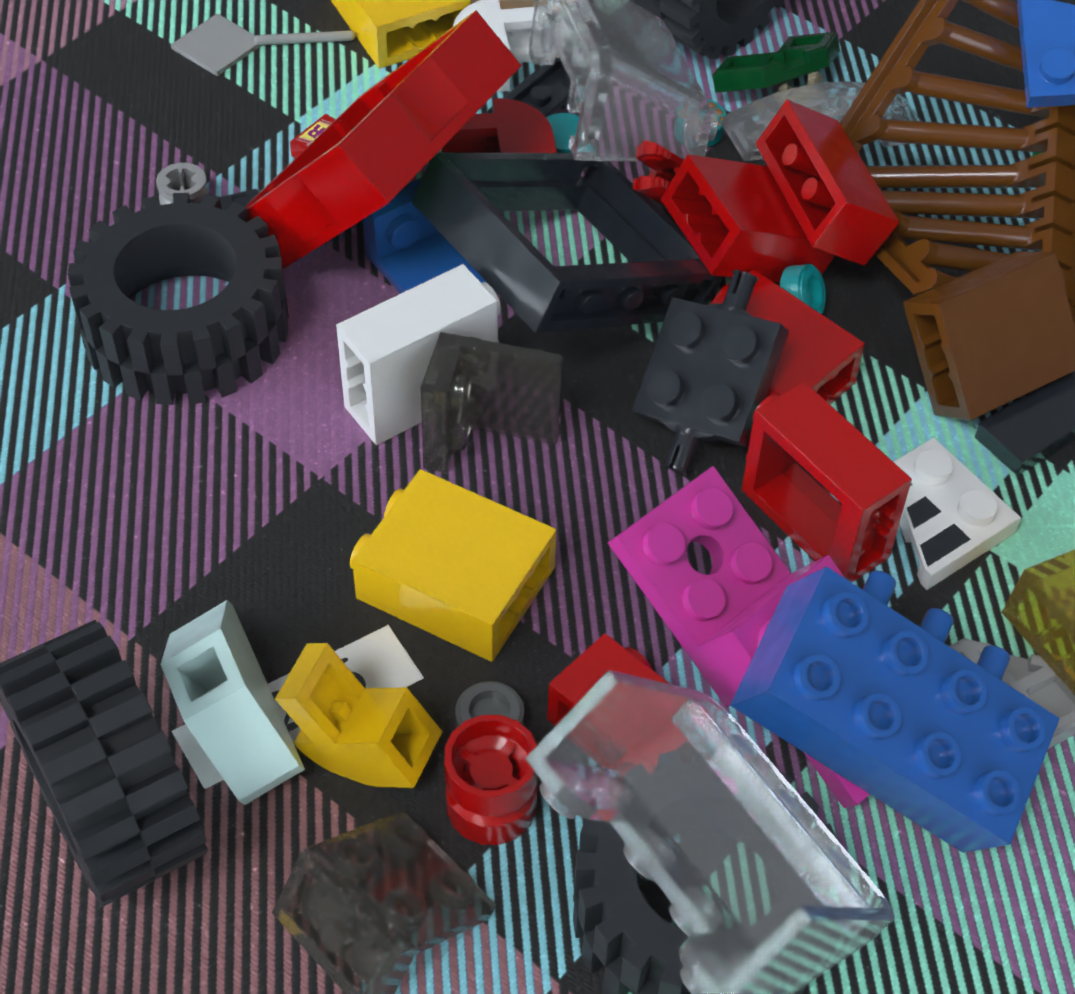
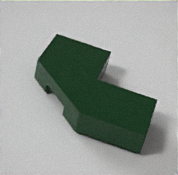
(795, 58)

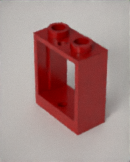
(840, 458)

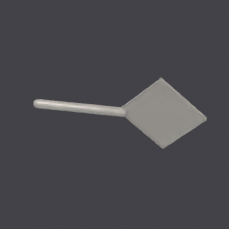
(221, 43)

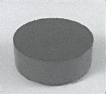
(489, 699)

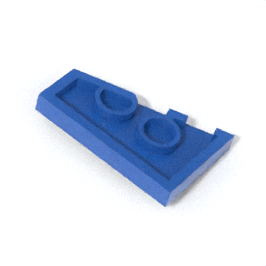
(1047, 52)

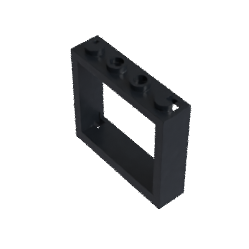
(464, 201)

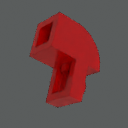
(509, 129)

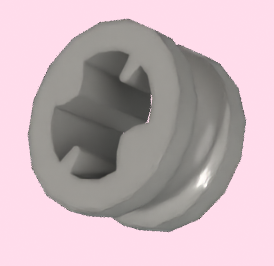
(181, 177)

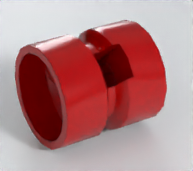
(489, 780)

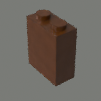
(993, 334)

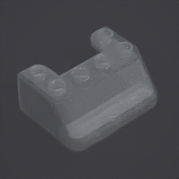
(717, 830)

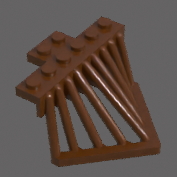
(1048, 172)

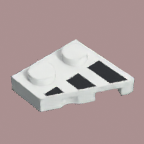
(949, 513)

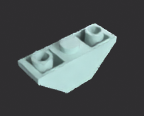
(229, 703)

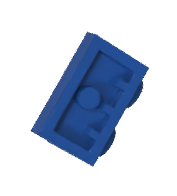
(407, 244)

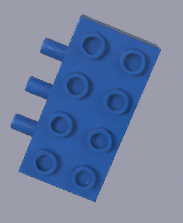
(898, 708)

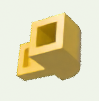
(353, 730)

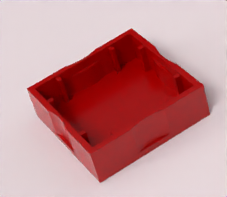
(383, 139)

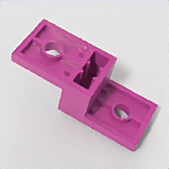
(721, 613)

